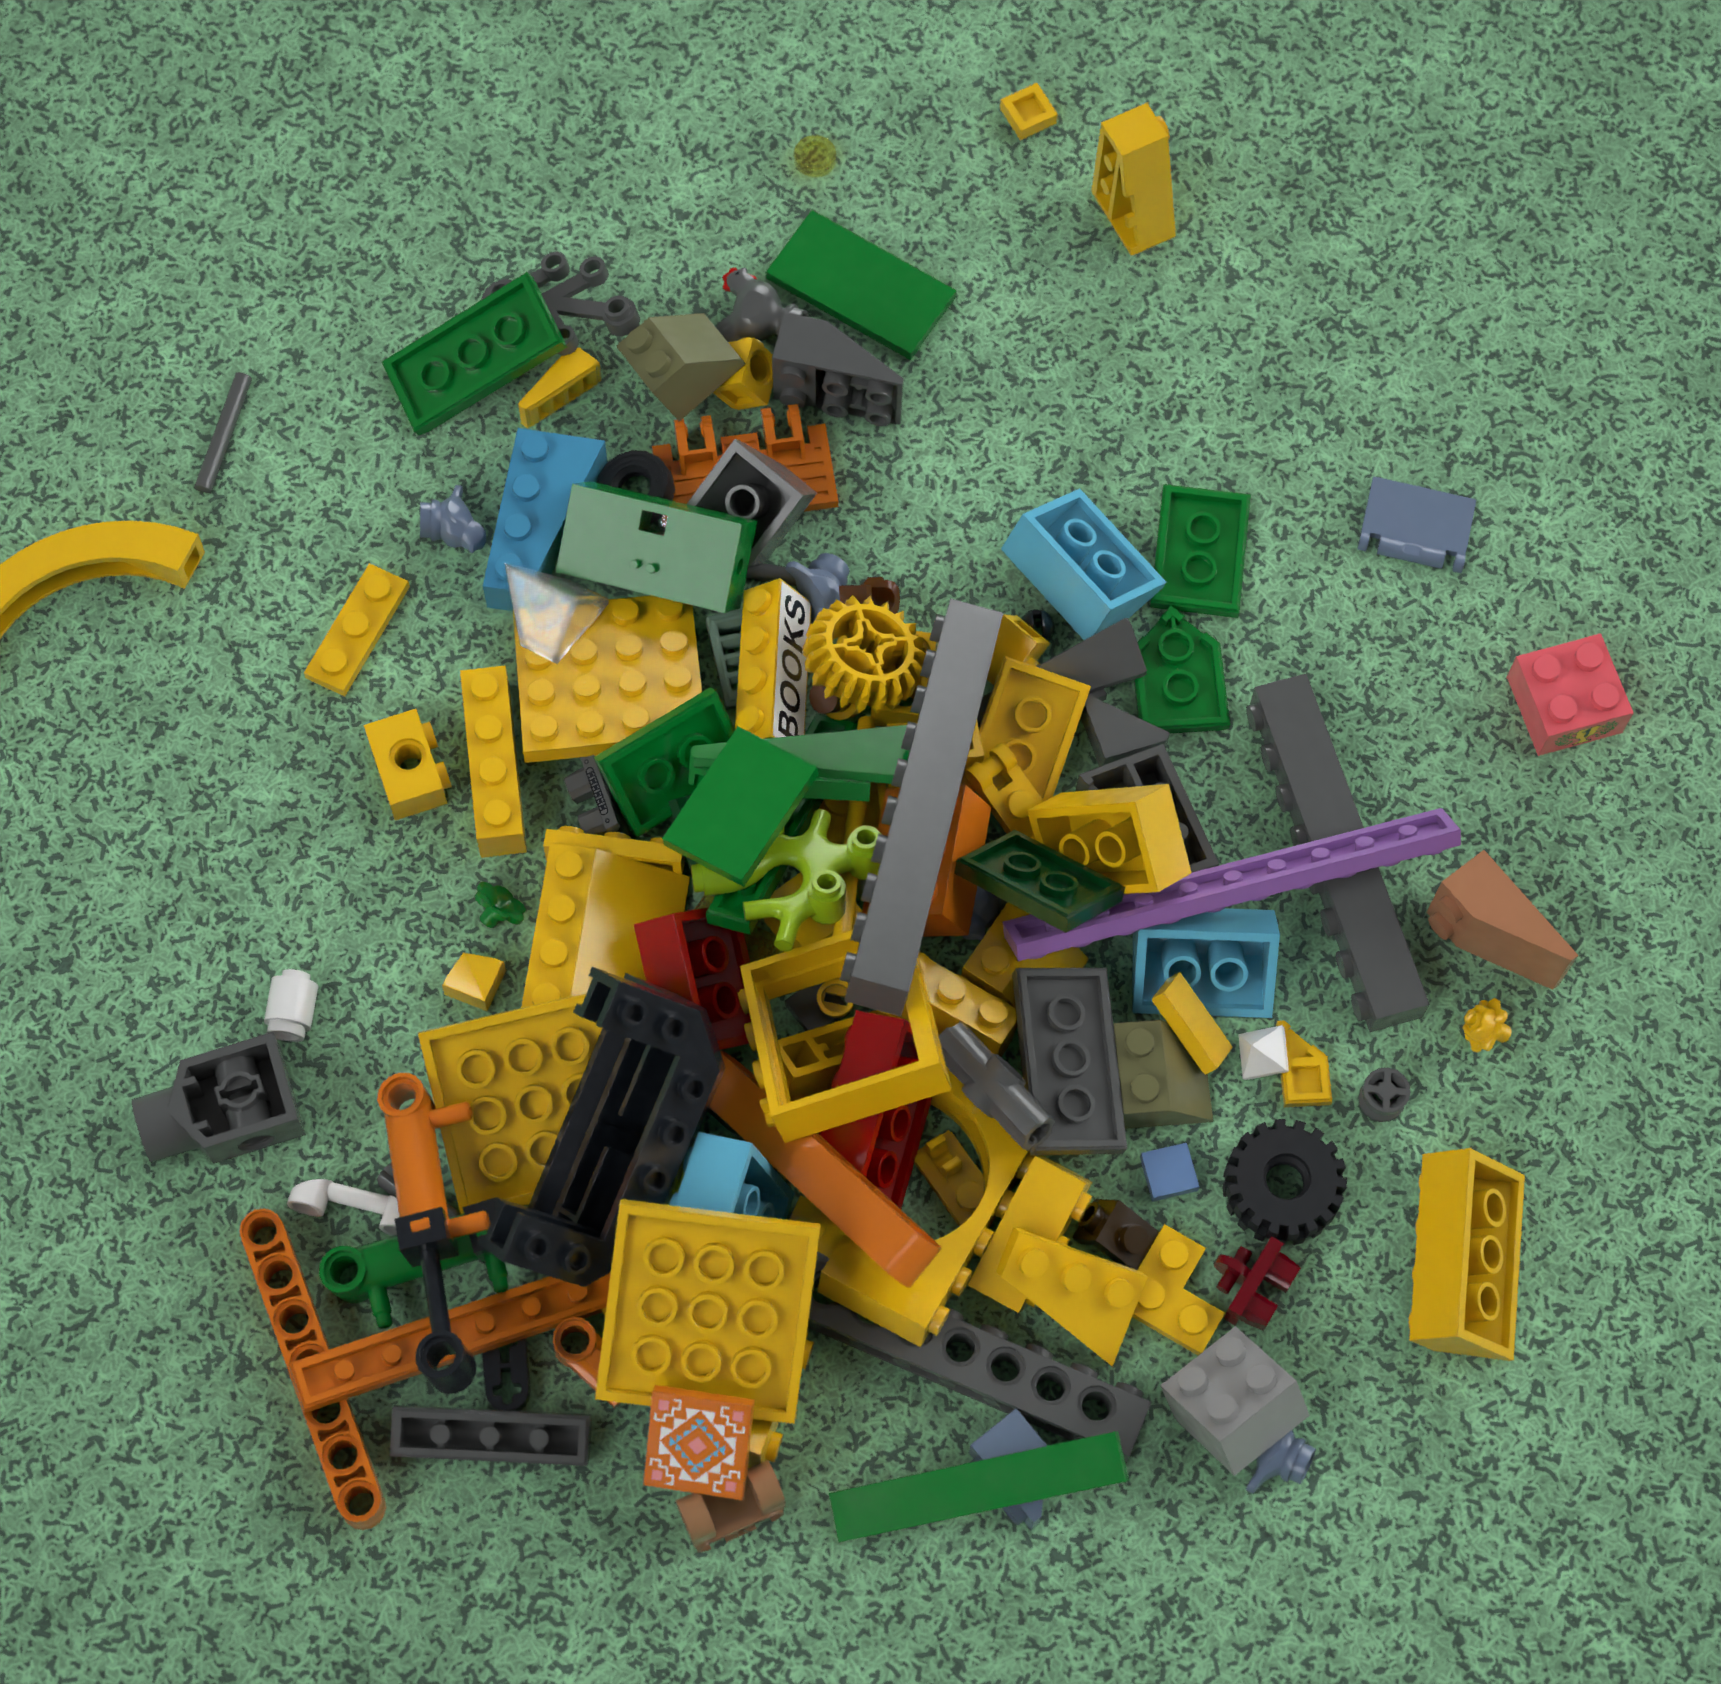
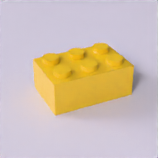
(1118, 833)

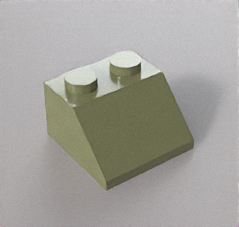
(680, 359)
(1159, 1077)

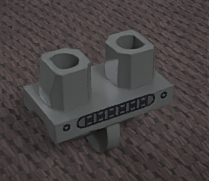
(590, 783)

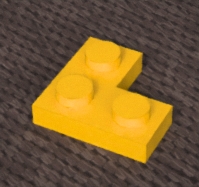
(1165, 1303)

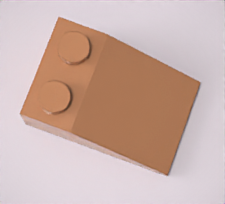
(1497, 922)

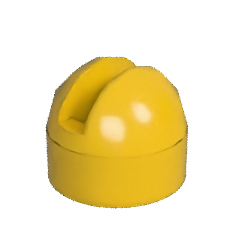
(837, 988)

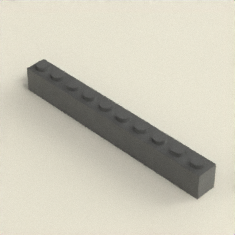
(923, 810)

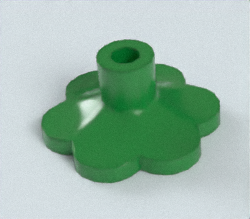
(498, 905)

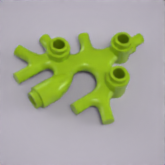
(820, 863)

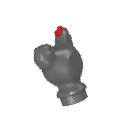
(755, 310)

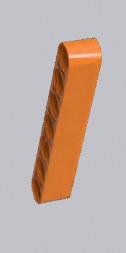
(827, 1180)
(280, 1306)

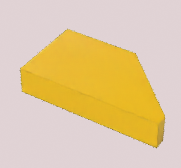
(1308, 1073)

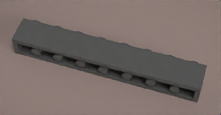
(1322, 806)

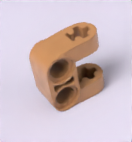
(717, 1518)

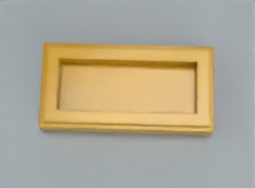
(1192, 1023)

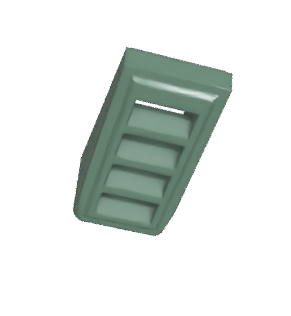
(721, 625)

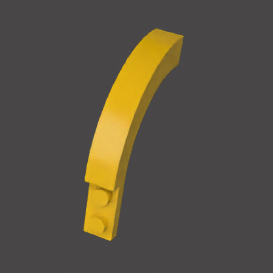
(95, 552)

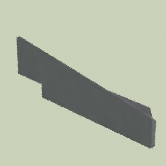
(1099, 661)

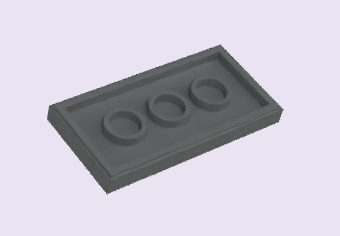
(1071, 1057)

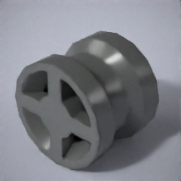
(1387, 1085)

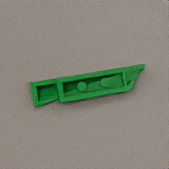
(843, 758)

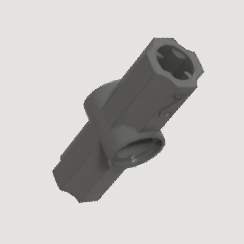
(995, 1087)

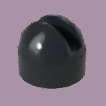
(1046, 620)

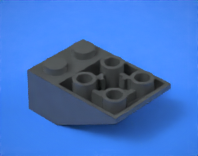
(831, 372)

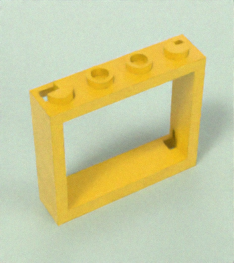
(853, 1101)

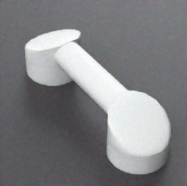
(313, 1196)

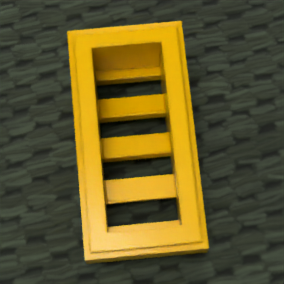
(559, 385)

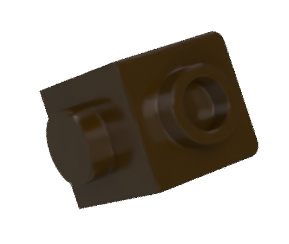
(1116, 1232)

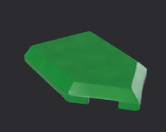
(1183, 678)

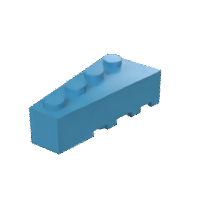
(537, 504)

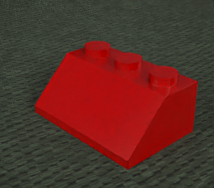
(700, 965)

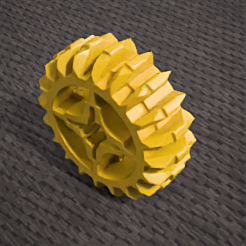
(856, 665)

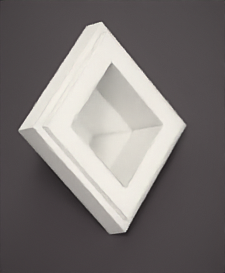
(1263, 1052)

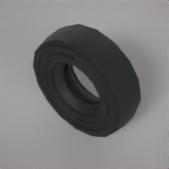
(639, 464)

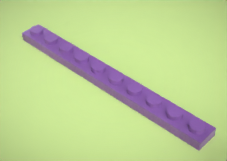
(1245, 881)

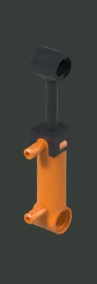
(423, 1223)

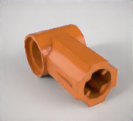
(584, 1363)

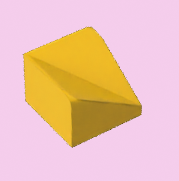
(474, 980)

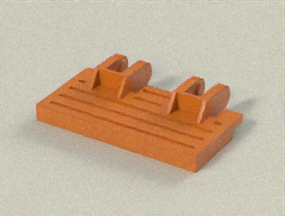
(807, 461)

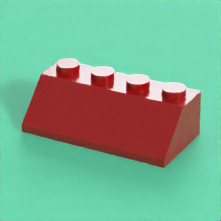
(887, 1142)

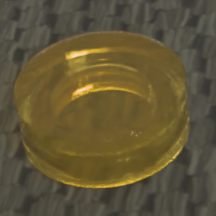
(815, 156)

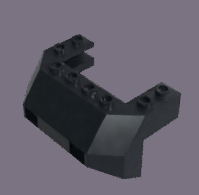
(621, 1133)

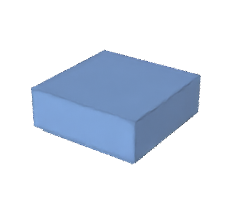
(1169, 1172)

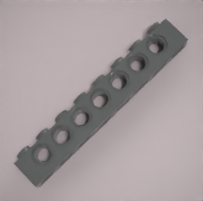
(975, 1379)

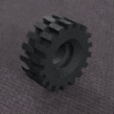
(1278, 1217)

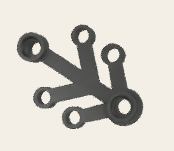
(617, 312)

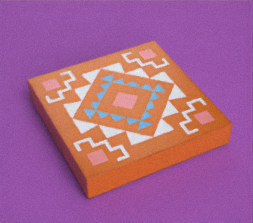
(698, 1442)

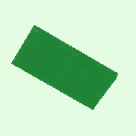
(861, 284)
(474, 354)

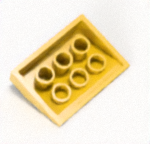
(589, 918)

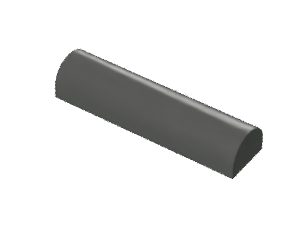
(490, 1435)

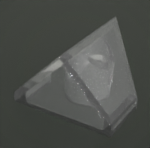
(551, 610)

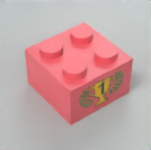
(1569, 694)

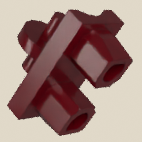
(1270, 1266)

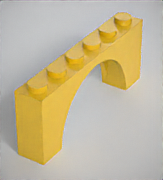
(913, 1312)

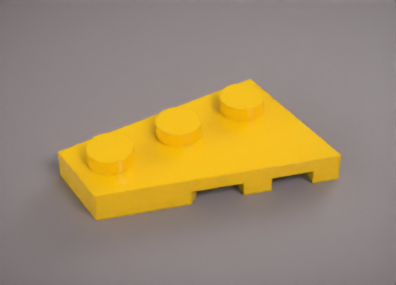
(1074, 1288)

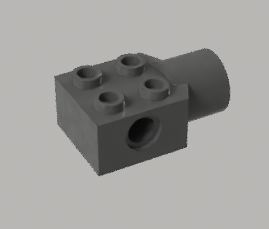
(222, 1104)

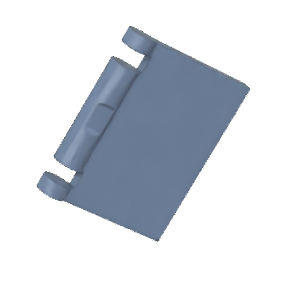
(1417, 523)

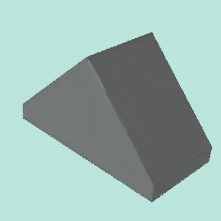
(1117, 733)

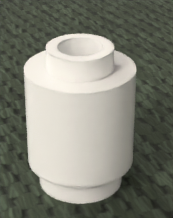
(291, 1005)

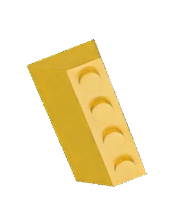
(1467, 1255)

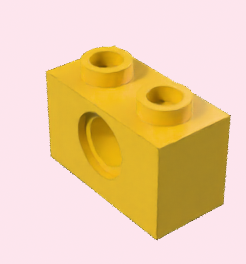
(400, 739)

